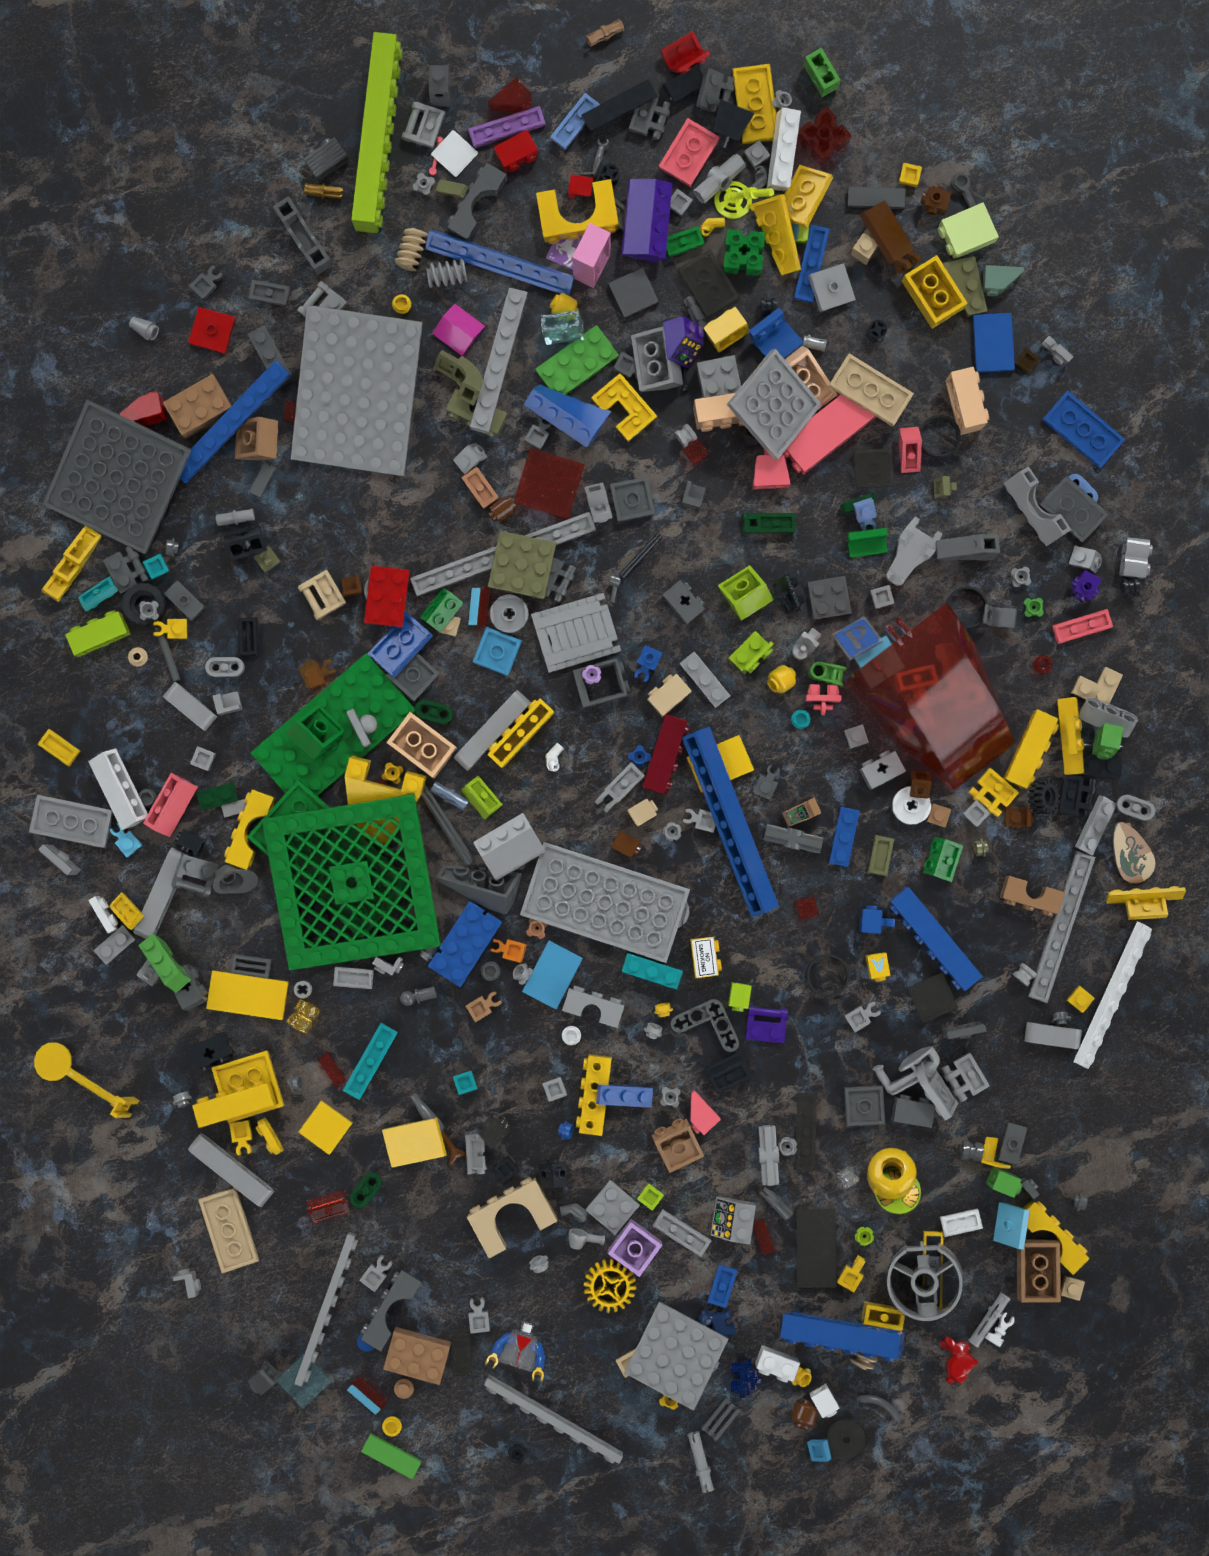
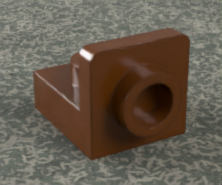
(920, 784)
(1018, 817)

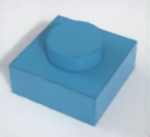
(819, 1450)

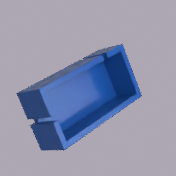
(465, 944)

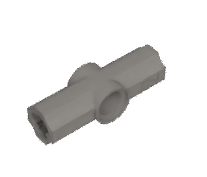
(719, 178)
(768, 1155)

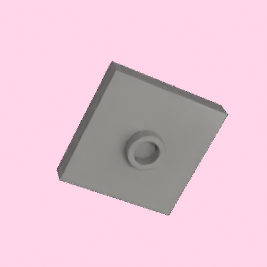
(831, 287)
(59, 859)

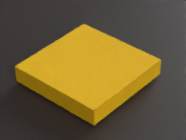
(325, 1127)

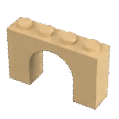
(529, 1195)

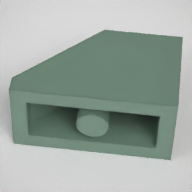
(999, 278)

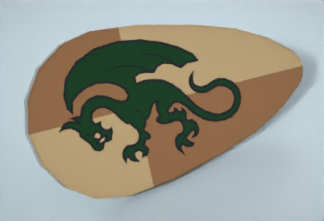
(1132, 854)

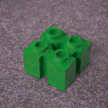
(752, 244)

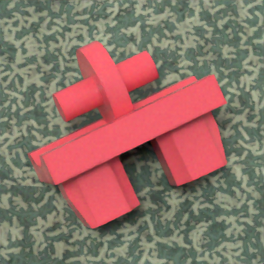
(814, 696)

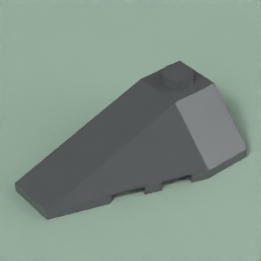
(482, 886)

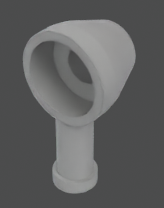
(578, 1238)

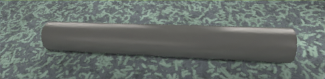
(168, 656)

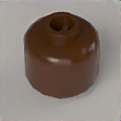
(804, 1414)

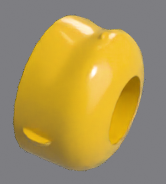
(891, 1188)

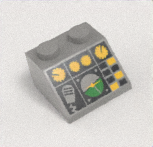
(733, 1220)

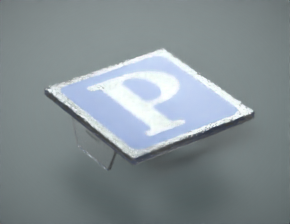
(857, 638)

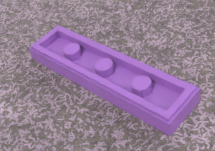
(506, 127)

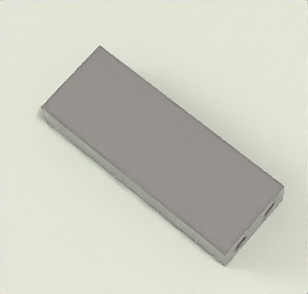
(233, 808)

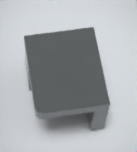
(693, 496)

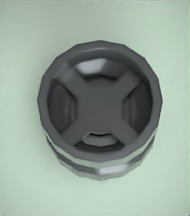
(971, 1151)

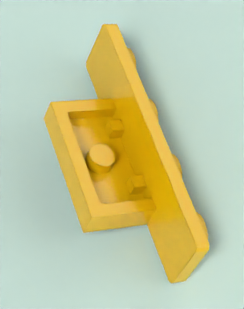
(1071, 736)
(1146, 903)

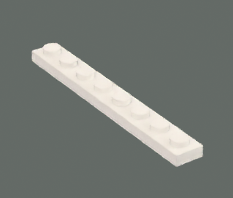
(1112, 995)

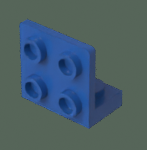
(775, 334)

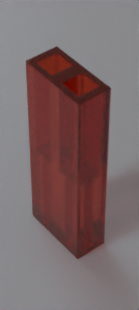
(332, 1069)
(763, 1236)

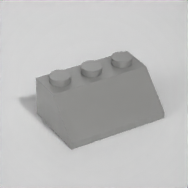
(651, 362)
(509, 846)

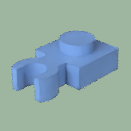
(865, 512)

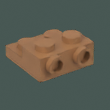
(677, 1145)

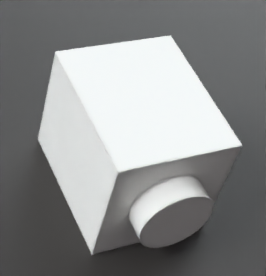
(824, 1401)

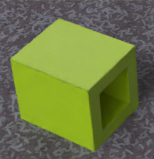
(739, 996)

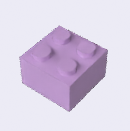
(635, 1247)

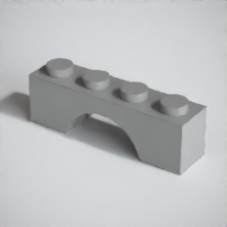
(1023, 488)

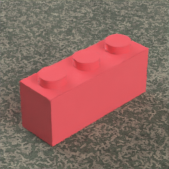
(170, 805)

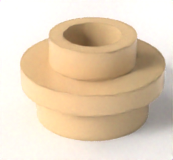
(141, 661)

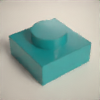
(155, 566)
(465, 1082)

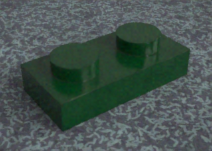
(217, 796)

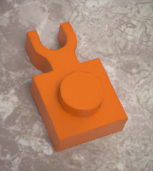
(512, 950)

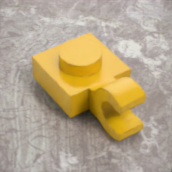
(851, 1276)

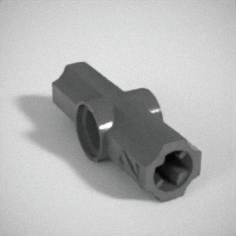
(793, 838)

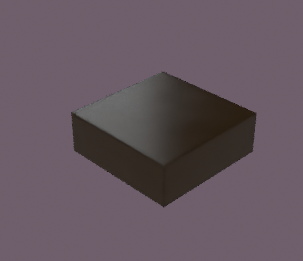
(1027, 361)

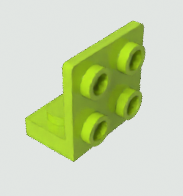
(749, 653)

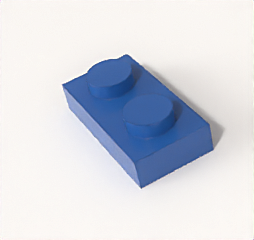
(722, 1285)

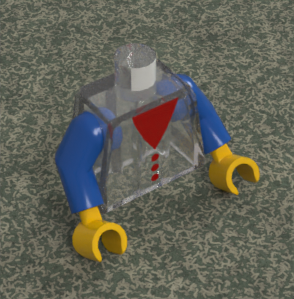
(520, 1350)

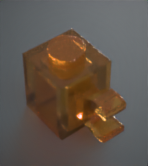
(315, 675)

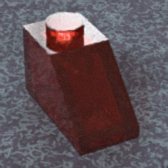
(511, 98)

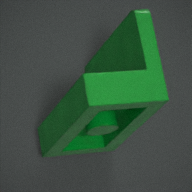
(867, 542)

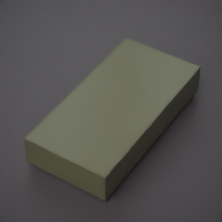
(880, 855)

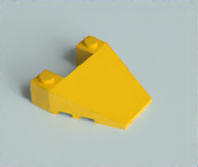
(362, 790)

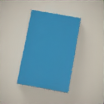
(552, 974)

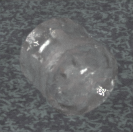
(847, 1177)

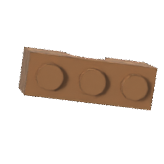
(1015, 892)

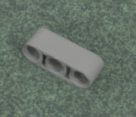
(190, 706)
(1099, 712)
(1053, 1035)

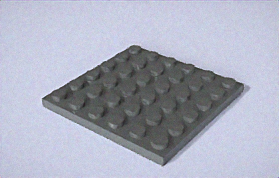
(117, 476)

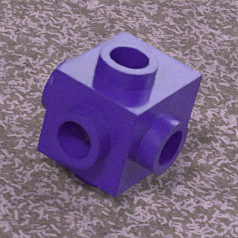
(1091, 584)

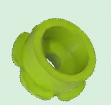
(869, 1236)

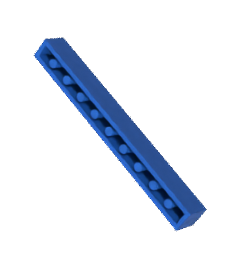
(730, 822)

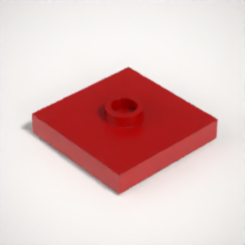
(212, 330)

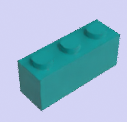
(652, 971)

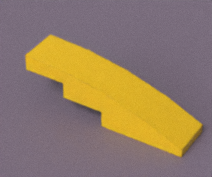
(72, 563)

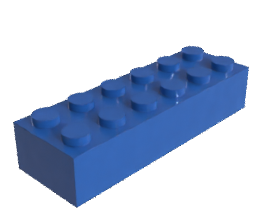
(843, 1335)

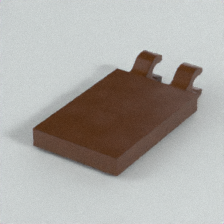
(890, 237)

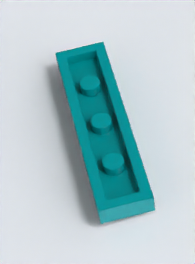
(370, 1061)

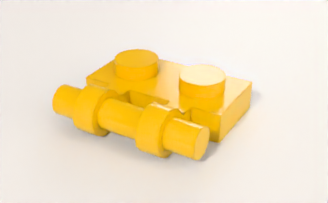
(995, 786)

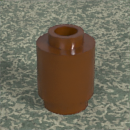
(502, 509)

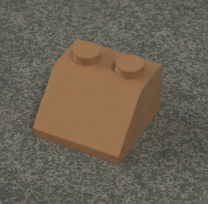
(257, 439)

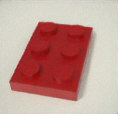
(386, 596)

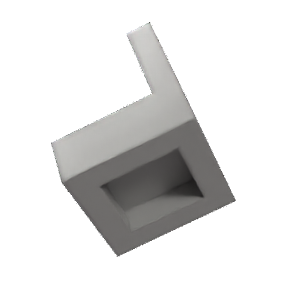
(227, 703)

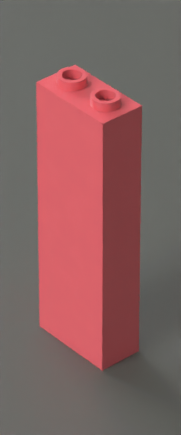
(826, 433)

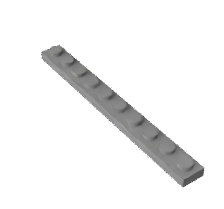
(483, 560)

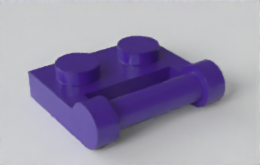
(766, 1030)

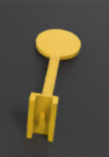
(55, 1062)

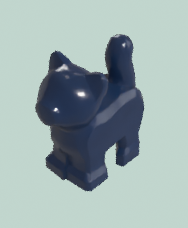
(718, 1322)

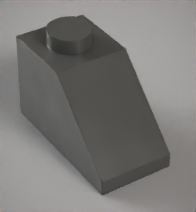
(263, 1378)

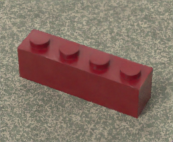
(665, 753)

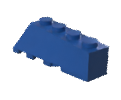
(568, 414)

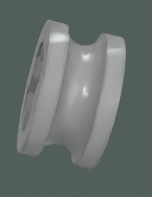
(303, 995)

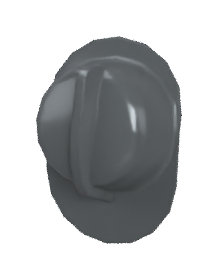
(233, 880)

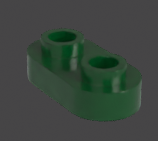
(434, 712)
(366, 1189)

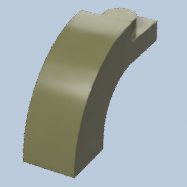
(463, 373)

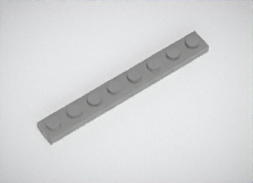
(498, 361)
(324, 1316)
(560, 1424)

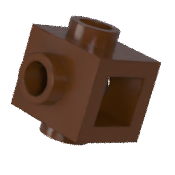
(935, 200)

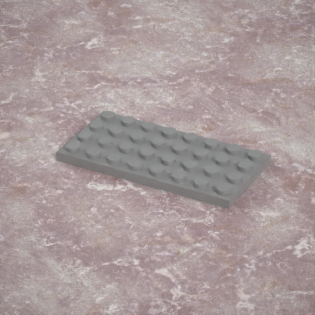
(605, 902)

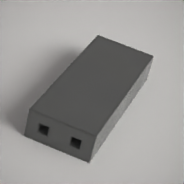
(262, 480)

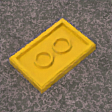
(805, 194)
(734, 758)
(414, 1142)

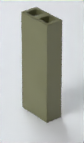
(451, 188)

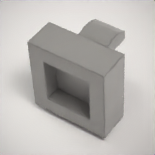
(148, 973)

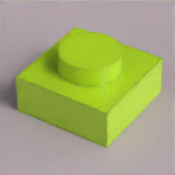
(650, 1196)

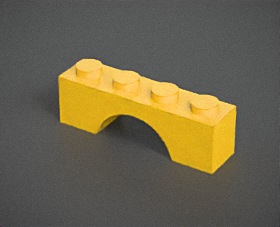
(240, 852)
(1071, 1255)

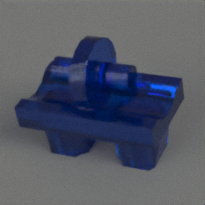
(747, 1380)

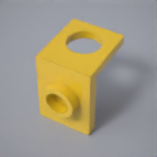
(989, 1151)

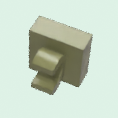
(943, 487)
(267, 559)

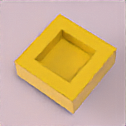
(910, 175)
(1080, 999)

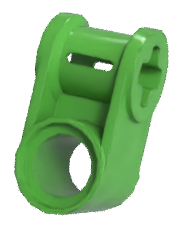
(828, 673)

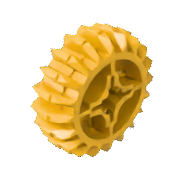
(602, 1290)

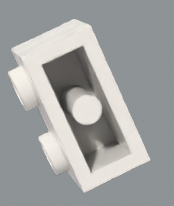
(777, 1363)

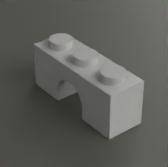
(610, 1009)

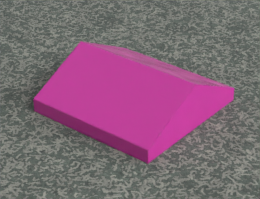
(458, 329)

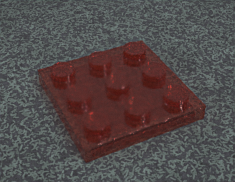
(549, 483)

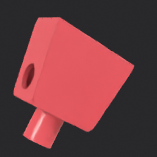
(770, 472)

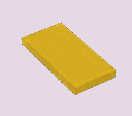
(755, 93)
(247, 995)

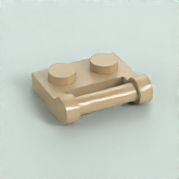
(328, 592)

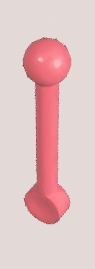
(432, 170)

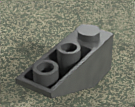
(969, 547)

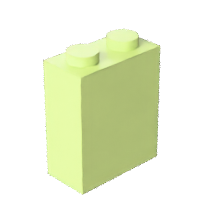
(968, 231)

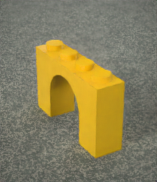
(557, 228)

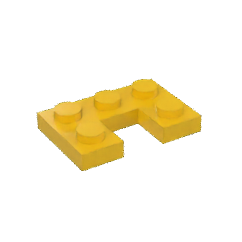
(639, 412)

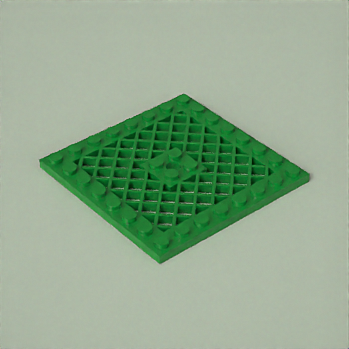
(288, 903)

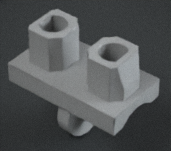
(806, 644)

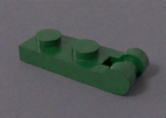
(769, 523)

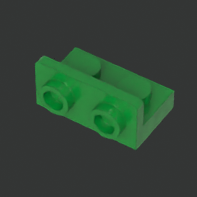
(441, 610)
(943, 859)

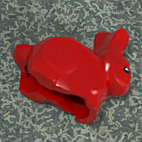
(960, 1362)

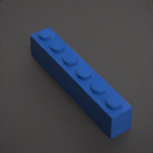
(935, 938)

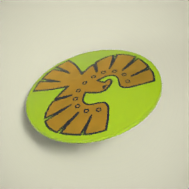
(903, 1204)

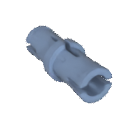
(449, 796)

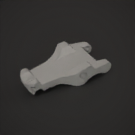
(912, 550)

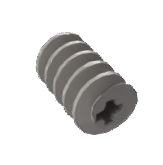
(446, 273)

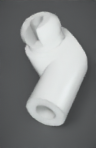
(552, 757)

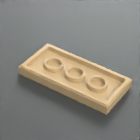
(870, 390)
(228, 1230)

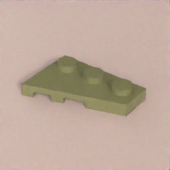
(967, 279)

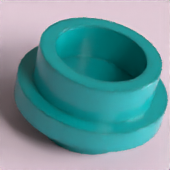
(800, 719)

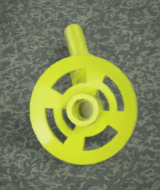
(736, 198)

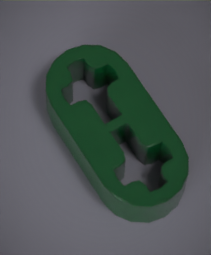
(848, 507)

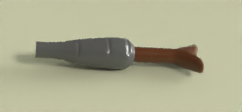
(426, 1113)

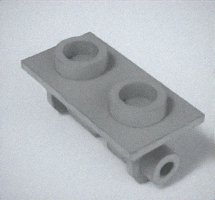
(474, 1154)

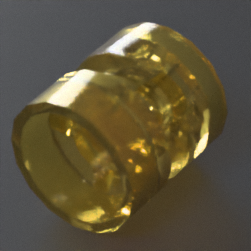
(304, 1015)

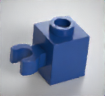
(648, 661)
(872, 920)

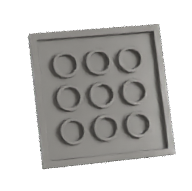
(774, 404)
(676, 1355)

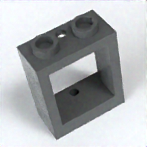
(619, 669)

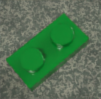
(684, 241)

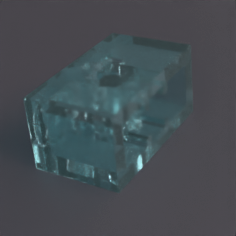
(562, 327)

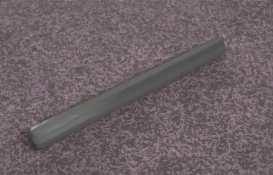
(445, 824)

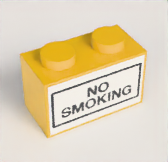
(705, 957)

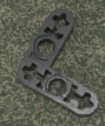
(707, 1015)

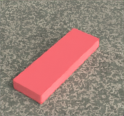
(1082, 626)

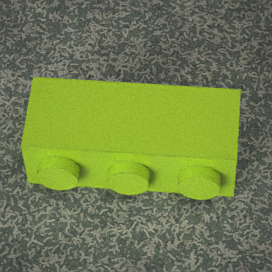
(97, 633)

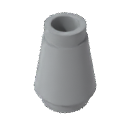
(145, 328)

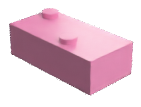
(591, 255)

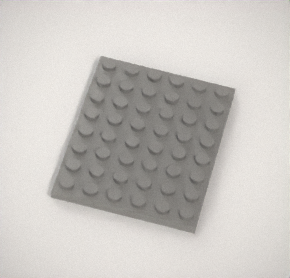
(356, 390)

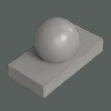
(362, 726)

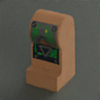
(801, 812)

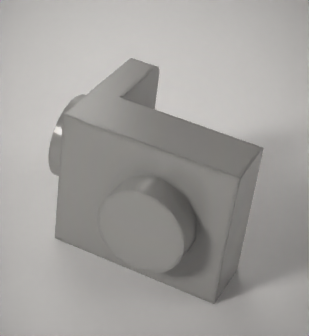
(470, 457)
(1085, 559)
(383, 966)
(192, 1284)

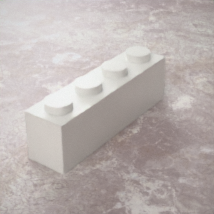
(783, 149)
(118, 789)

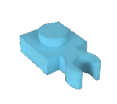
(127, 842)

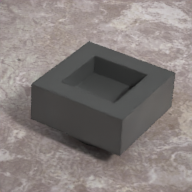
(1030, 1187)

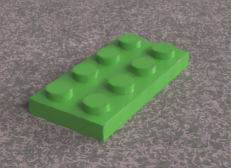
(577, 362)

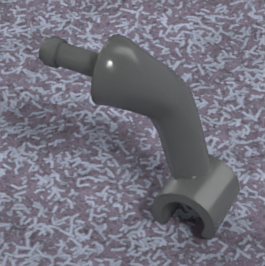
(598, 159)

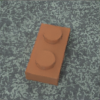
(480, 488)

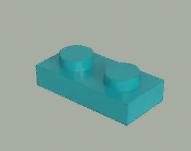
(98, 593)

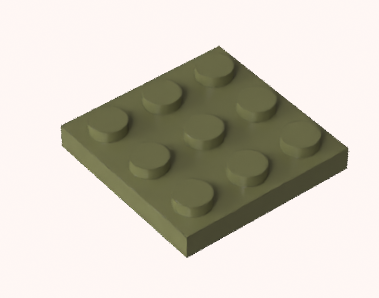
(522, 565)

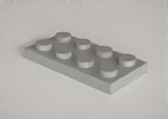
(71, 821)

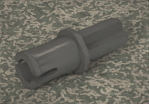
(776, 1202)

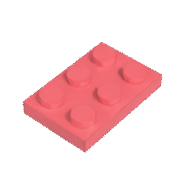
(689, 152)

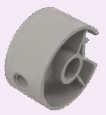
(925, 1296)

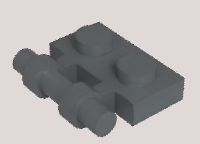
(710, 90)
(642, 119)
(556, 570)
(120, 571)

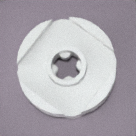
(911, 816)

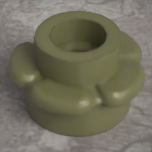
(980, 847)

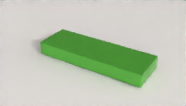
(391, 1456)

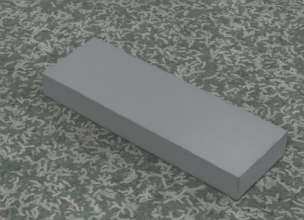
(681, 1232)

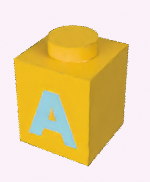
(878, 966)

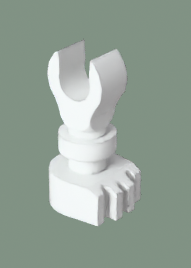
(999, 1331)

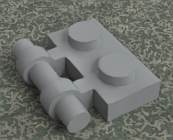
(970, 1073)

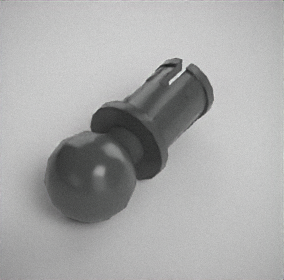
(407, 998)

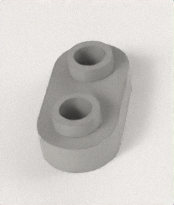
(225, 667)
(1134, 807)

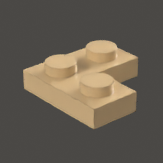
(1102, 690)

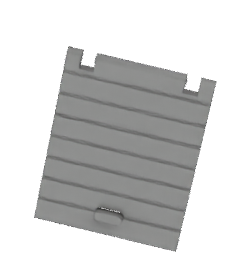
(577, 632)

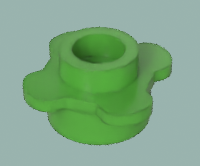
(1038, 607)

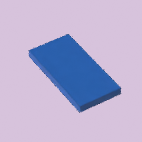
(1083, 429)

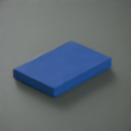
(993, 342)
(400, 645)

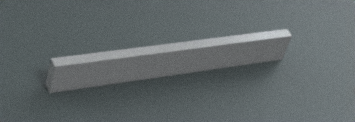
(1061, 927)

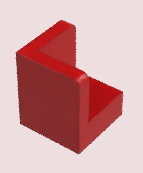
(580, 186)

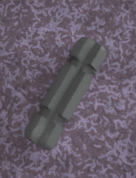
(694, 311)

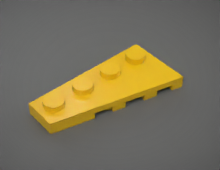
(775, 222)

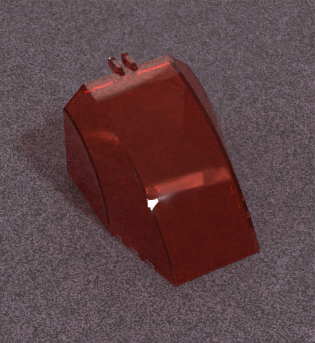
(935, 698)

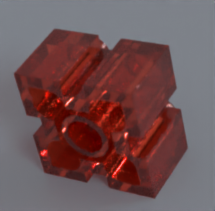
(823, 126)

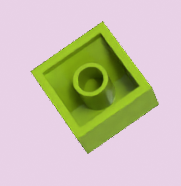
(746, 592)

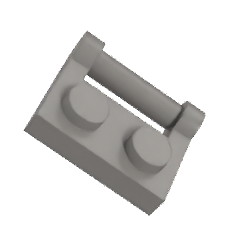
(428, 128)
(333, 300)

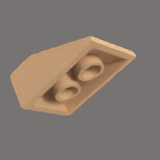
(811, 374)

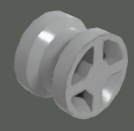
(685, 435)
(1024, 974)

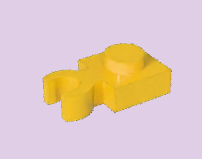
(175, 628)
(241, 1133)

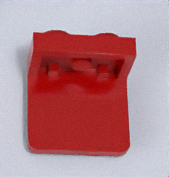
(684, 53)

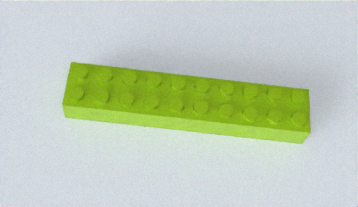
(376, 132)

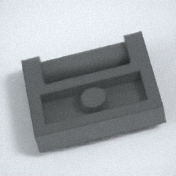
(195, 868)

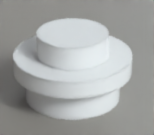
(571, 1035)

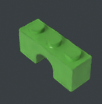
(165, 966)

